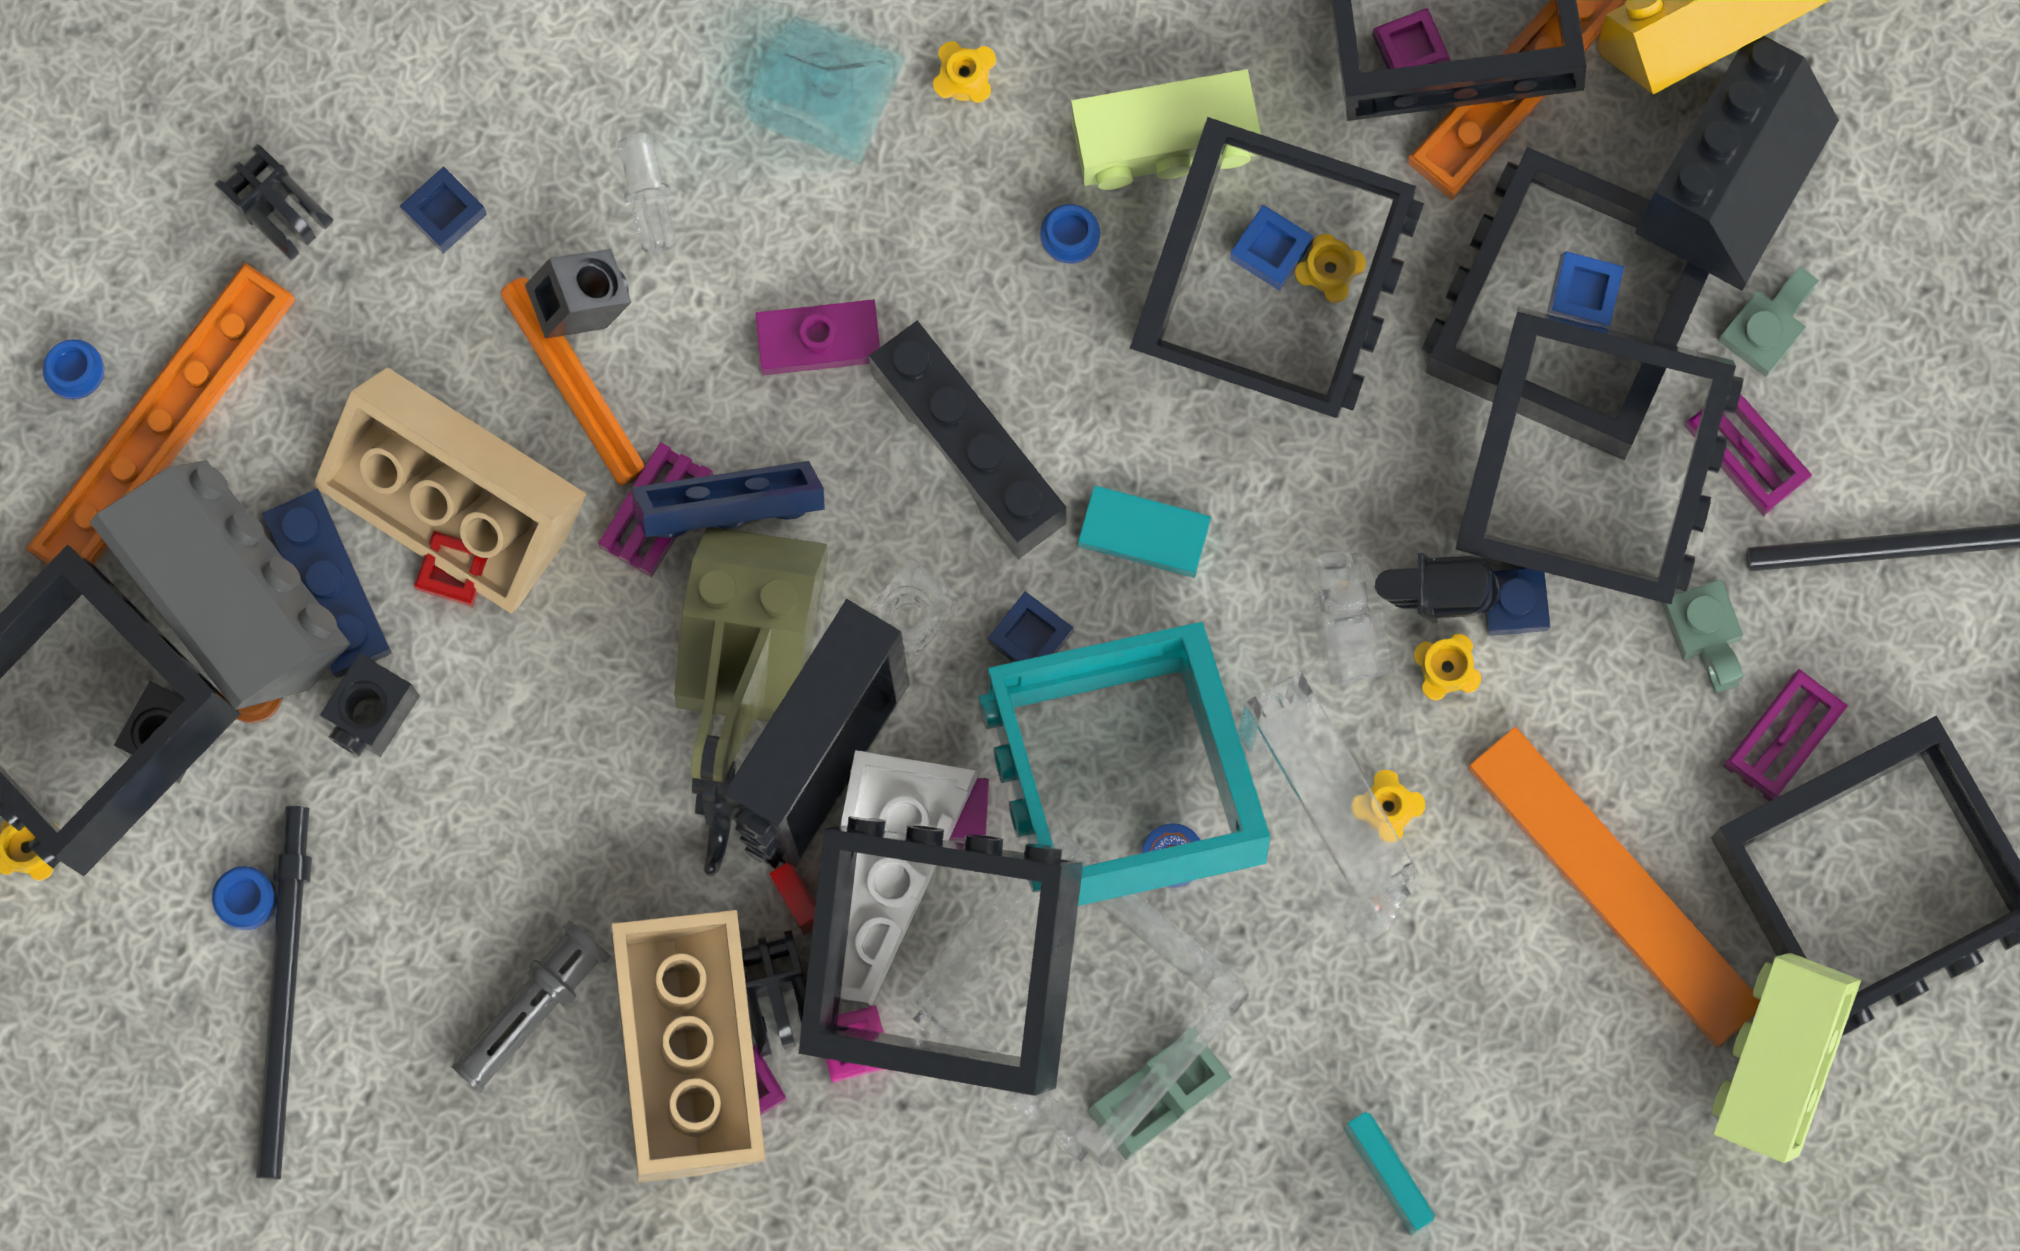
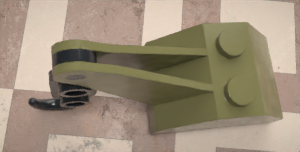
(740, 650)

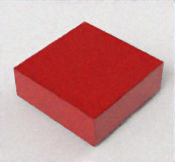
(440, 583)
(795, 896)

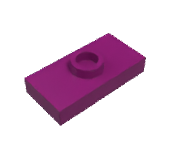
(817, 337)

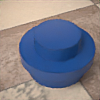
(1070, 233)
(73, 369)

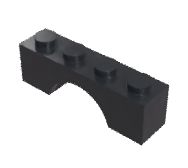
(969, 436)

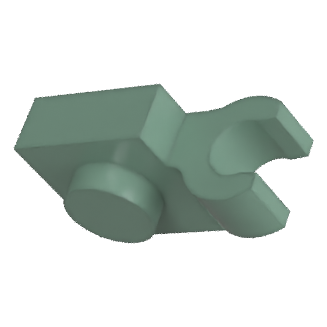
(1767, 327)
(1706, 626)

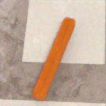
(576, 388)

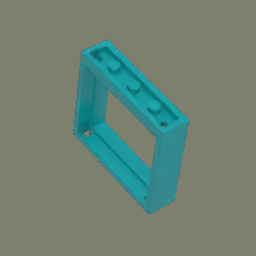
(1117, 663)

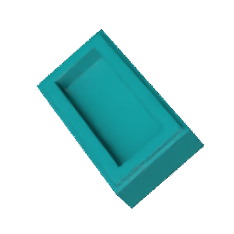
(1144, 531)
(1389, 1173)

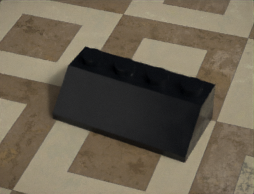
(1741, 163)

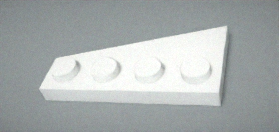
(889, 888)

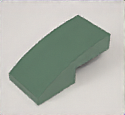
(1192, 1087)

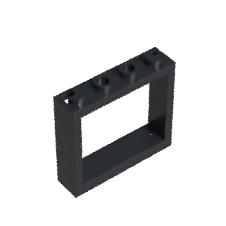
(1458, 81)
(1183, 234)
(1537, 402)
(1691, 507)
(812, 737)
(158, 760)
(1969, 807)
(1050, 969)

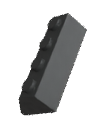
(221, 585)

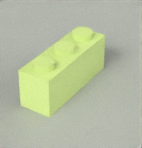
(1158, 127)
(1784, 1056)

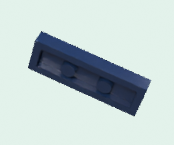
(727, 499)
(313, 545)

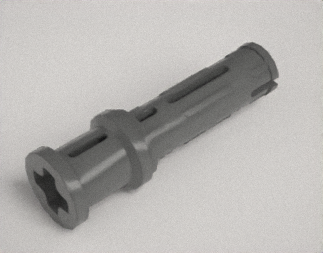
(477, 1065)

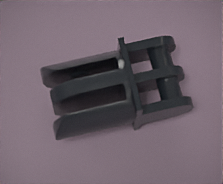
(270, 198)
(1442, 587)
(773, 986)

